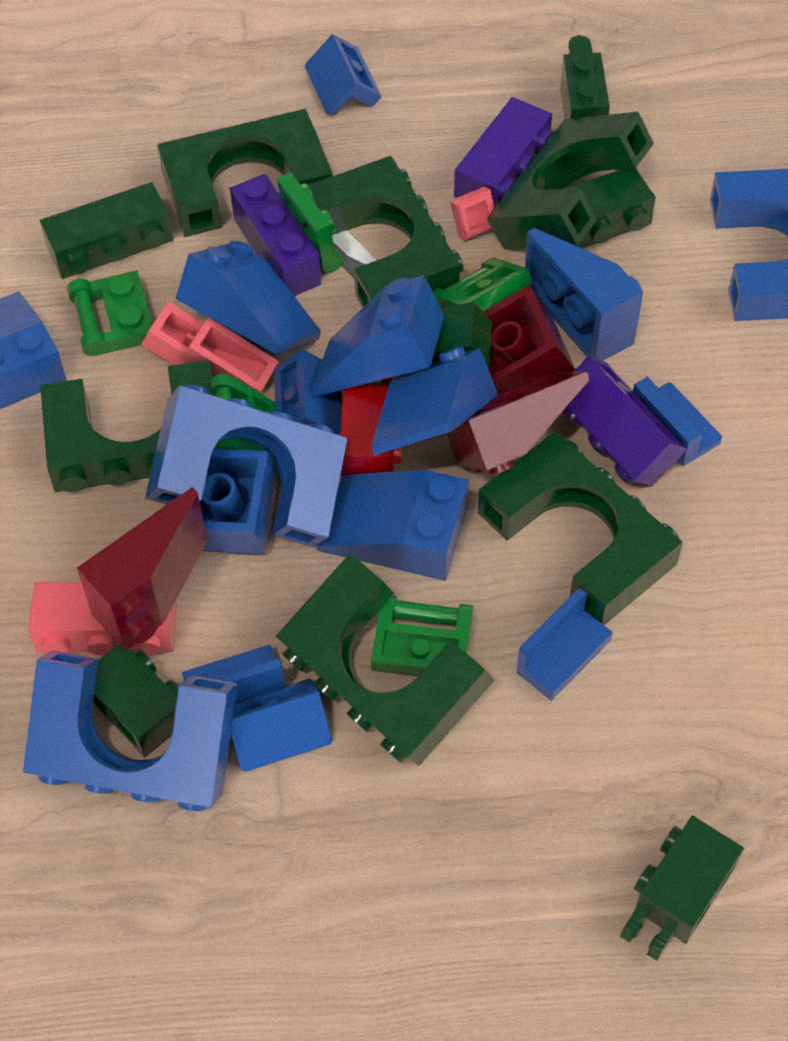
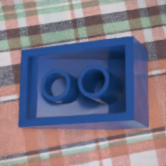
(584, 294)
(245, 296)
(384, 339)
(26, 352)
(433, 399)
(399, 520)

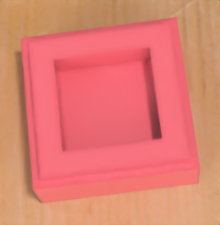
(472, 212)

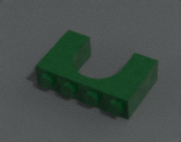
(572, 152)
(195, 161)
(384, 195)
(81, 456)
(561, 476)
(410, 717)

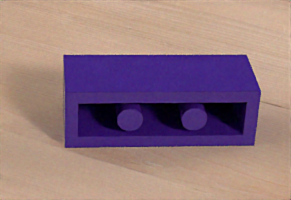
(504, 150)
(275, 233)
(623, 425)

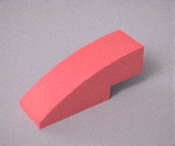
(185, 339)

